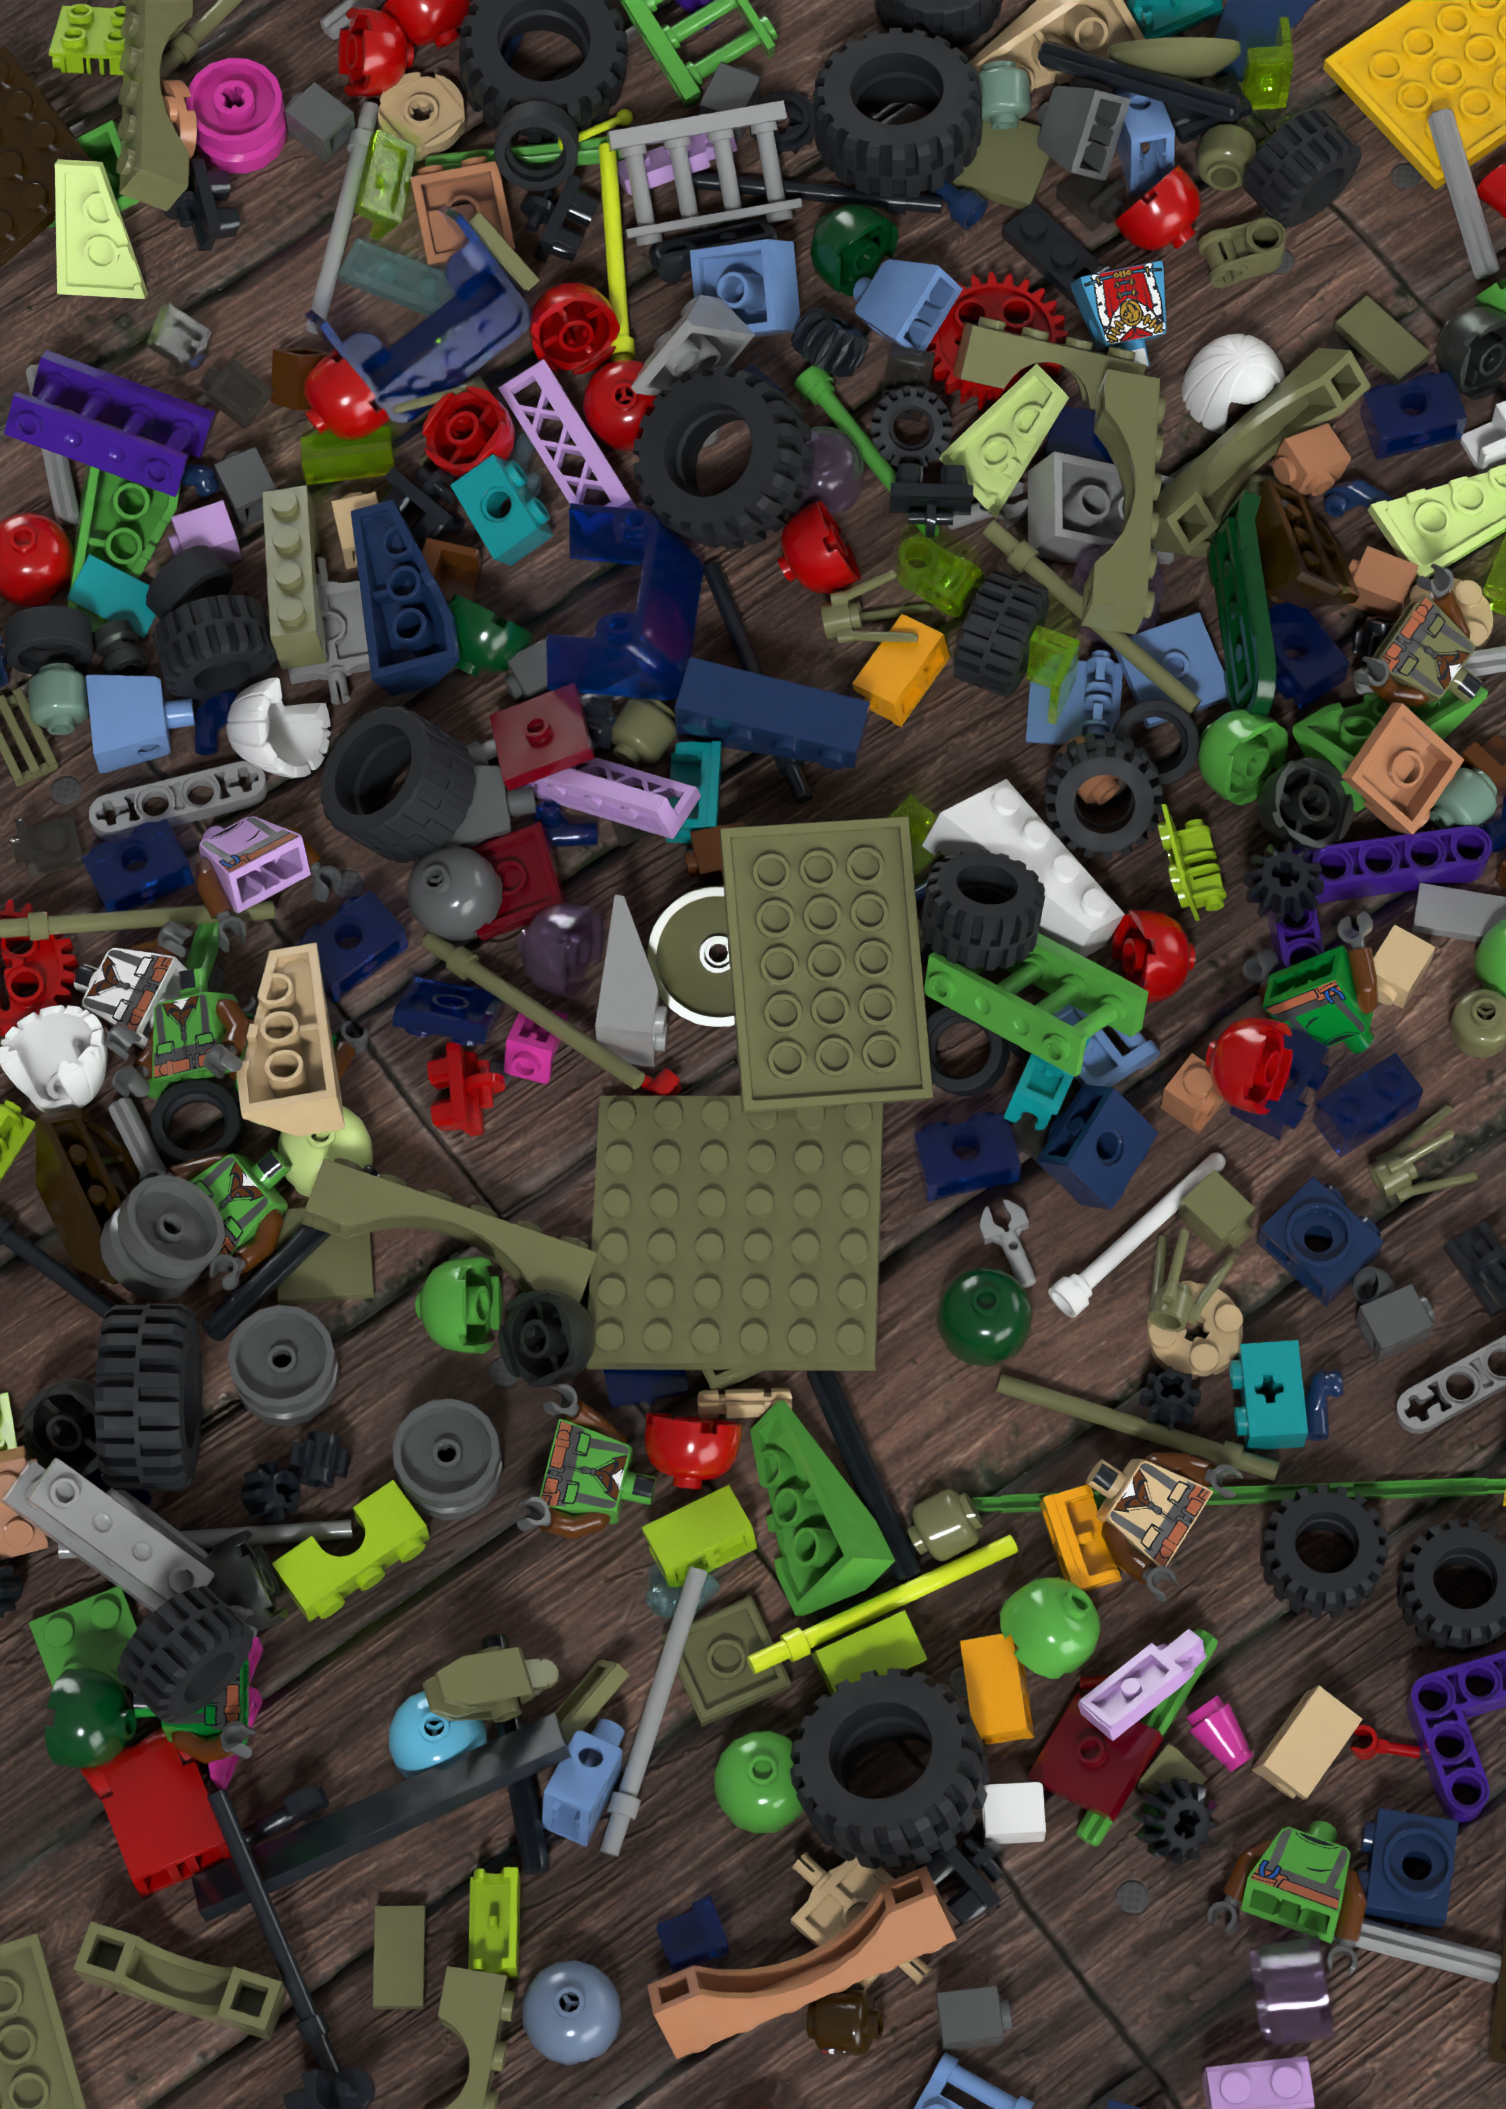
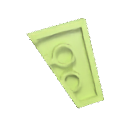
(91, 235)
(1007, 437)

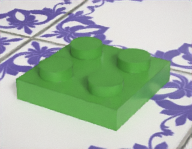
(85, 1635)

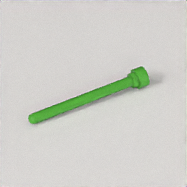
(817, 387)

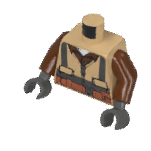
(1153, 1510)

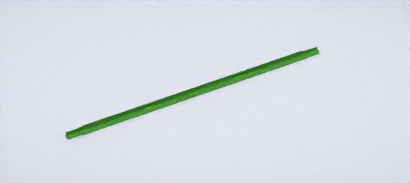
(1278, 1493)

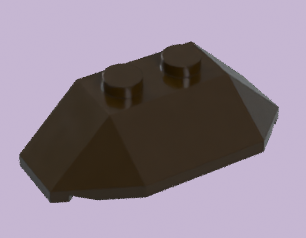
(1299, 553)
(82, 1182)

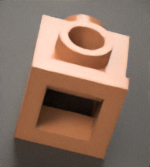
(1191, 1095)

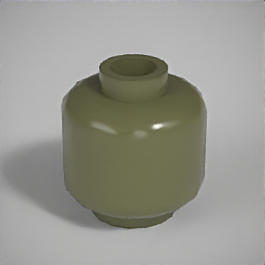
(1225, 156)
(643, 731)
(1479, 1023)
(945, 1525)

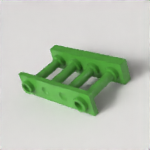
(665, 40)
(1056, 970)

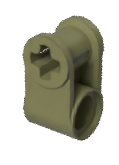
(1238, 251)

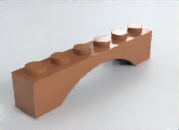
(714, 2004)

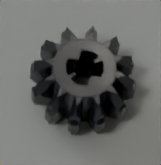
(829, 342)
(1265, 883)
(1172, 1833)

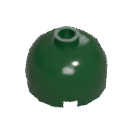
(851, 246)
(485, 638)
(984, 1316)
(89, 1720)

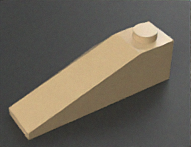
(1074, 23)
(290, 1057)

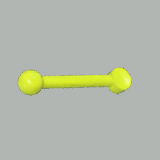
(624, 118)

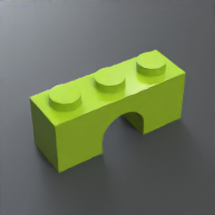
(323, 1581)

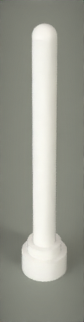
(1073, 1293)

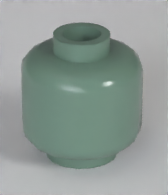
(1004, 94)
(58, 698)
(1465, 800)

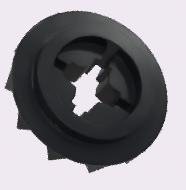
(800, 118)

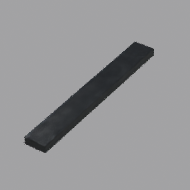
(387, 1814)

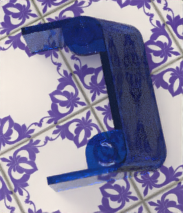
(450, 342)
(641, 651)

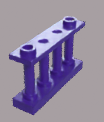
(115, 402)

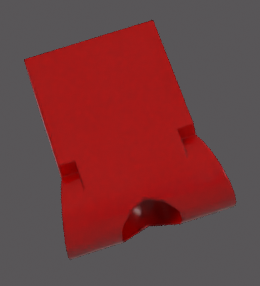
(159, 1813)

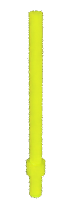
(614, 252)
(798, 1643)

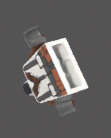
(131, 985)

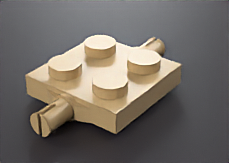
(838, 1900)

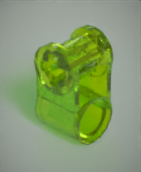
(944, 580)

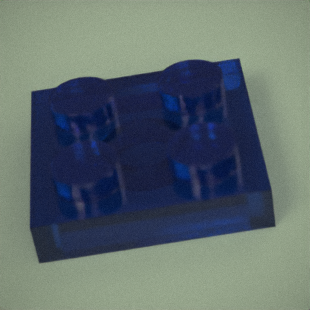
(448, 1011)

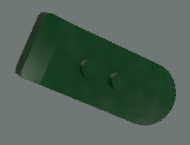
(1243, 608)

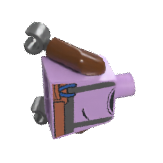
(251, 864)

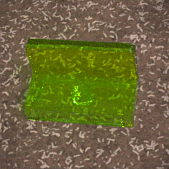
(1270, 71)
(385, 182)
(334, 459)
(1053, 665)

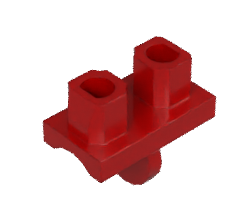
(470, 1090)

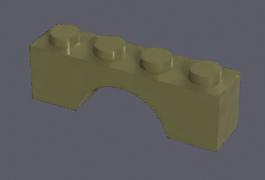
(995, 355)
(291, 579)
(179, 1983)
(474, 2010)

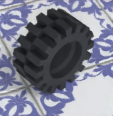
(904, 399)

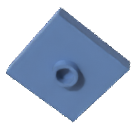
(1187, 654)

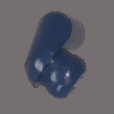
(201, 477)
(1351, 495)
(1316, 1402)

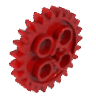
(1000, 303)
(44, 965)

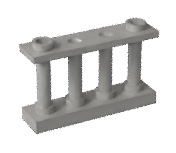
(719, 130)
(104, 1534)

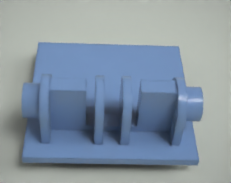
(1089, 708)

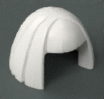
(1229, 371)
(278, 736)
(56, 1057)

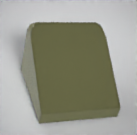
(1168, 1765)

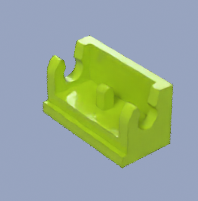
(700, 1536)
(877, 1647)
(495, 1922)

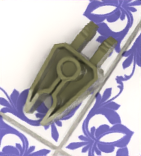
(488, 1685)

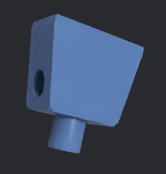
(1150, 123)
(906, 302)
(132, 719)
(583, 1783)

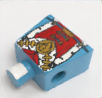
(1124, 307)

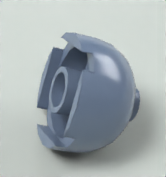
(576, 2034)

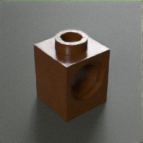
(705, 855)

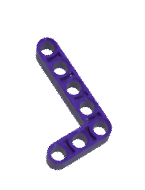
(1401, 876)
(1452, 1724)

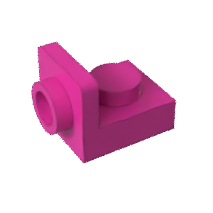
(531, 1050)

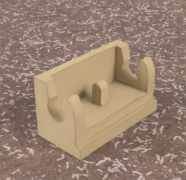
(1307, 1743)

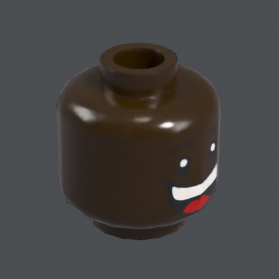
(845, 2022)

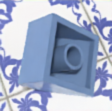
(753, 280)

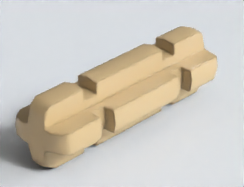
(740, 1402)

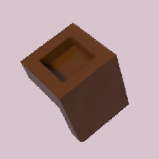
(289, 375)
(453, 567)
(1489, 759)

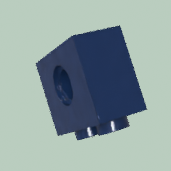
(1096, 1146)
(1321, 1214)
(1388, 1891)

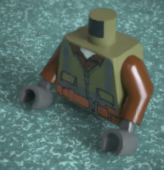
(1424, 650)

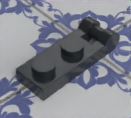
(1050, 249)
(673, 256)

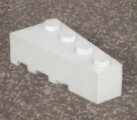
(1001, 821)

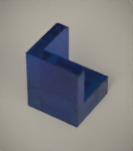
(693, 1936)

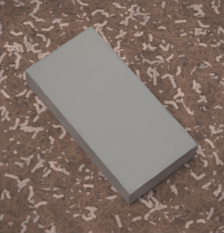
(1456, 912)

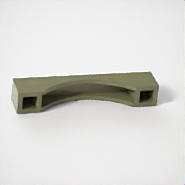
(152, 155)
(1306, 398)
(1127, 425)
(359, 1203)

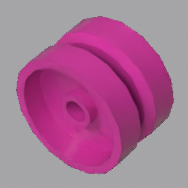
(238, 115)

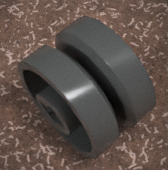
(162, 1237)
(278, 1338)
(424, 1455)

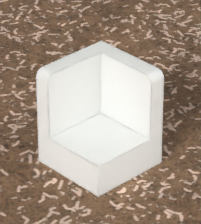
(1488, 442)
(1014, 1813)

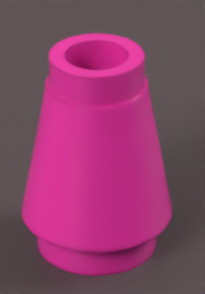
(1220, 1733)

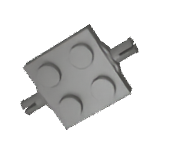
(343, 633)

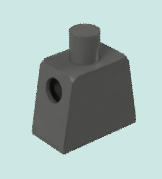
(1082, 129)
(491, 808)

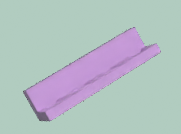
(573, 426)
(618, 798)

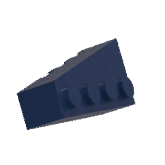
(769, 715)

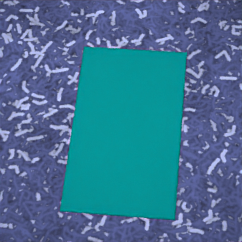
(112, 594)

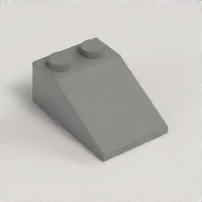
(702, 338)
(1076, 507)
(628, 1006)

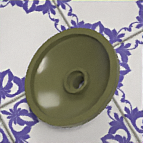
(1178, 56)
(681, 962)

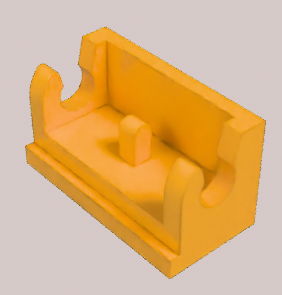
(902, 671)
(1078, 1538)
(997, 1689)

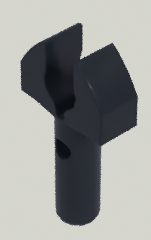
(299, 1806)

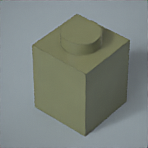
(1217, 1213)

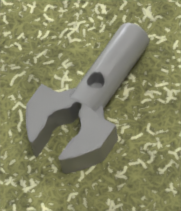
(1010, 514)
(1010, 1240)

